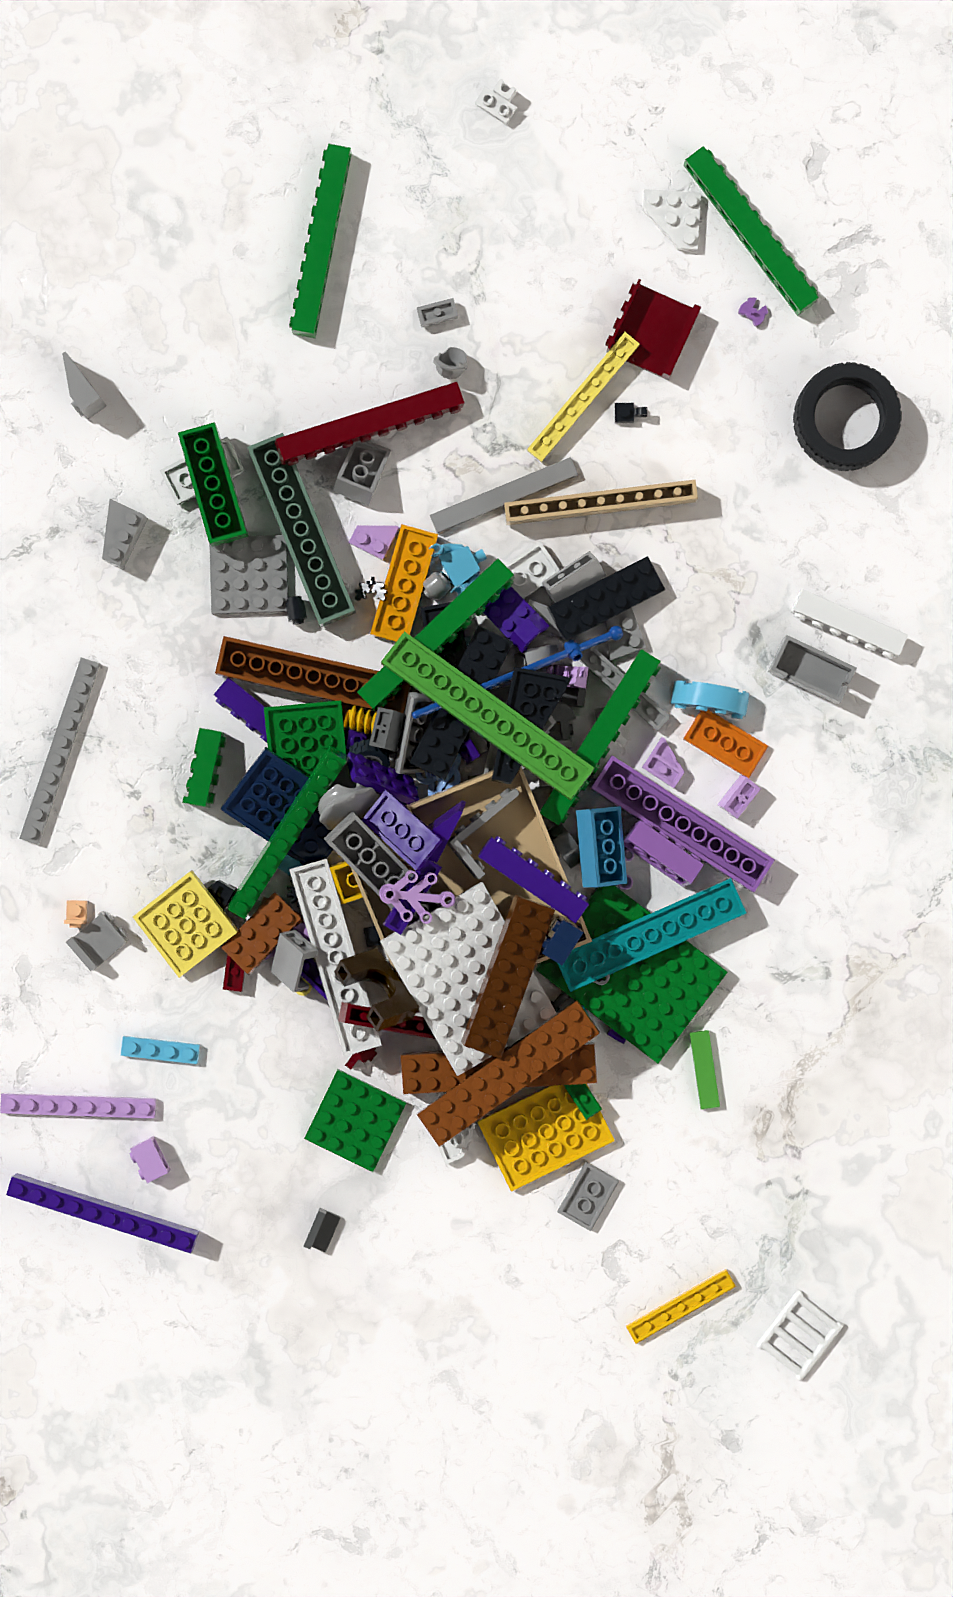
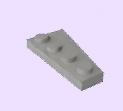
(632, 637)

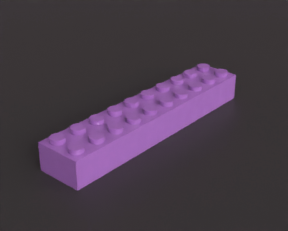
(682, 824)

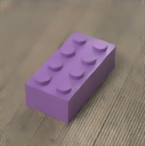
(662, 853)

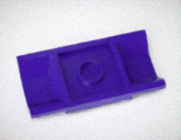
(515, 618)

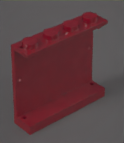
(657, 325)

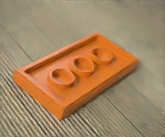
(725, 742)

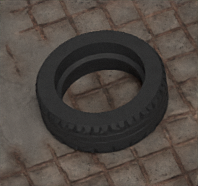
(874, 385)

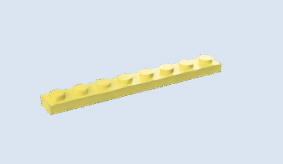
(583, 397)

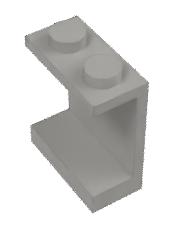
(98, 940)
(290, 957)

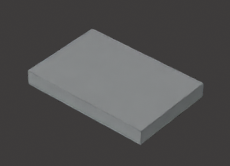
(588, 1196)

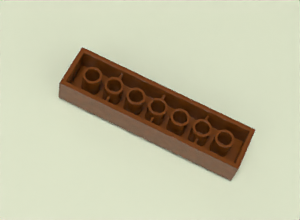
(507, 976)

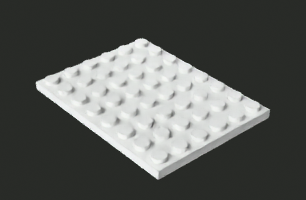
(445, 969)

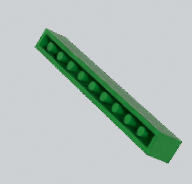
(750, 230)
(321, 240)
(444, 628)
(606, 728)
(287, 832)

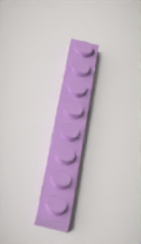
(78, 1105)

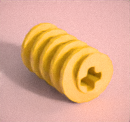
(360, 720)

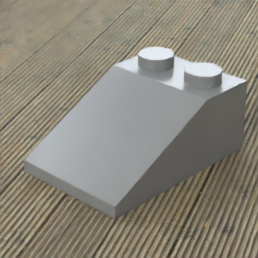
(85, 398)
(361, 471)

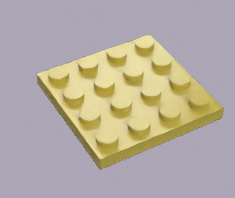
(185, 924)

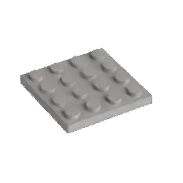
(249, 575)

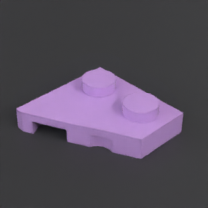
(374, 539)
(664, 764)

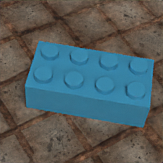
(601, 847)

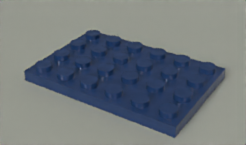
(264, 799)

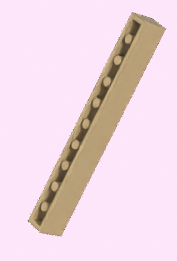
(600, 502)

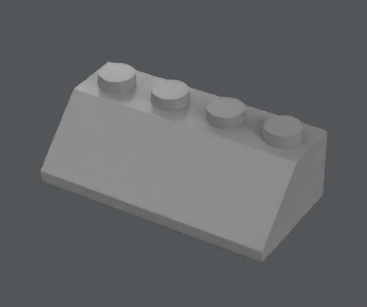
(412, 732)

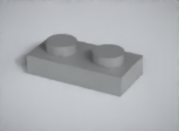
(437, 312)

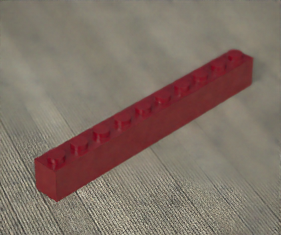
(369, 423)

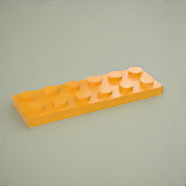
(404, 583)

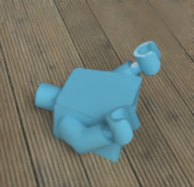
(459, 564)

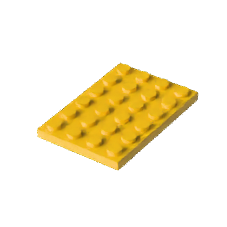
(541, 1135)

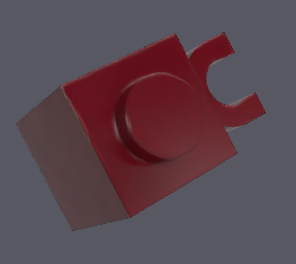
(363, 1056)

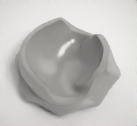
(341, 801)

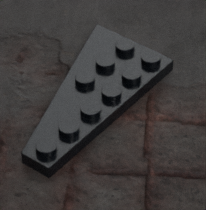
(535, 698)

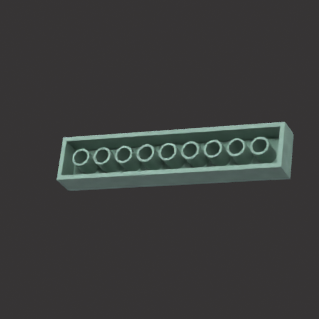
(302, 533)

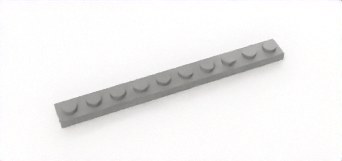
(59, 751)

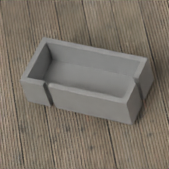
(812, 669)

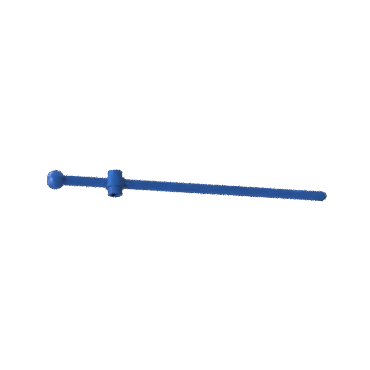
(572, 651)

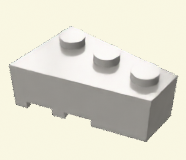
(121, 533)

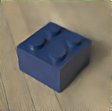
(561, 939)

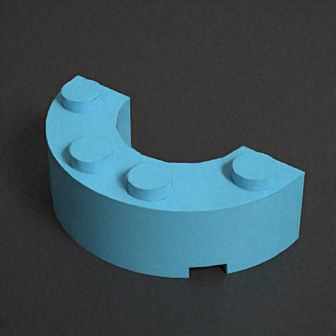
(710, 696)

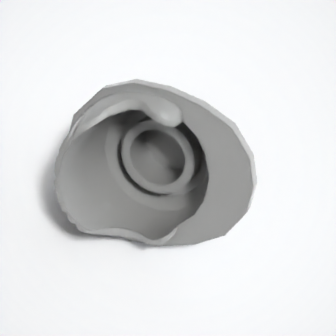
(451, 363)

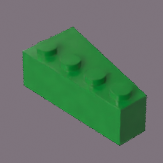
(205, 768)

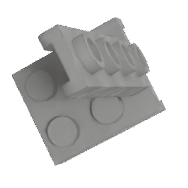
(463, 851)

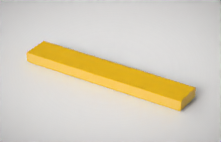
(680, 1306)

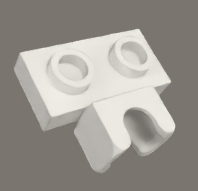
(498, 102)

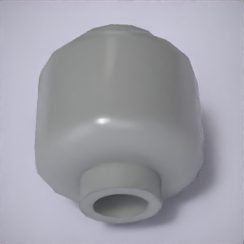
(437, 585)

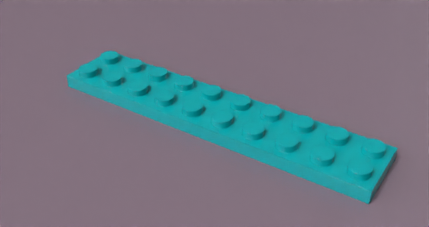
(652, 934)

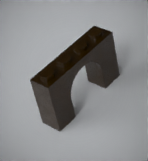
(374, 968)

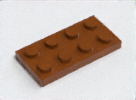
(261, 933)

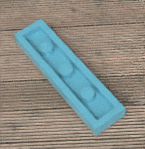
(160, 1050)

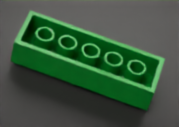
(213, 484)

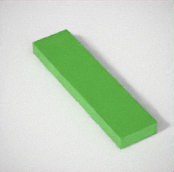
(704, 1069)

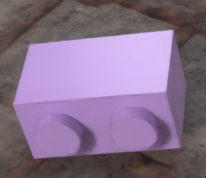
(149, 1159)

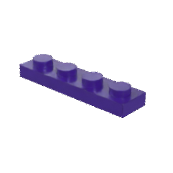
(394, 920)

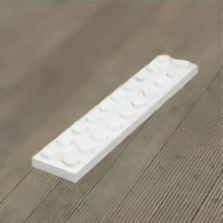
(331, 937)

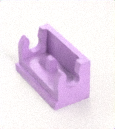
(578, 674)
(739, 796)

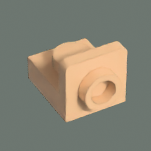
(76, 913)

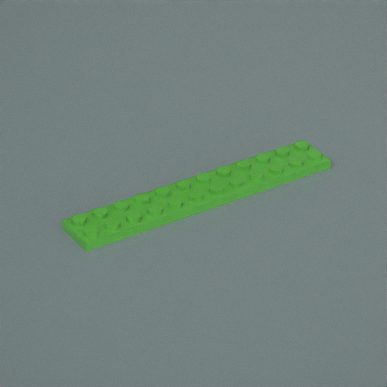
(487, 716)

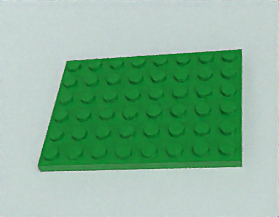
(651, 998)

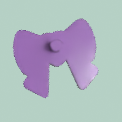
(756, 316)

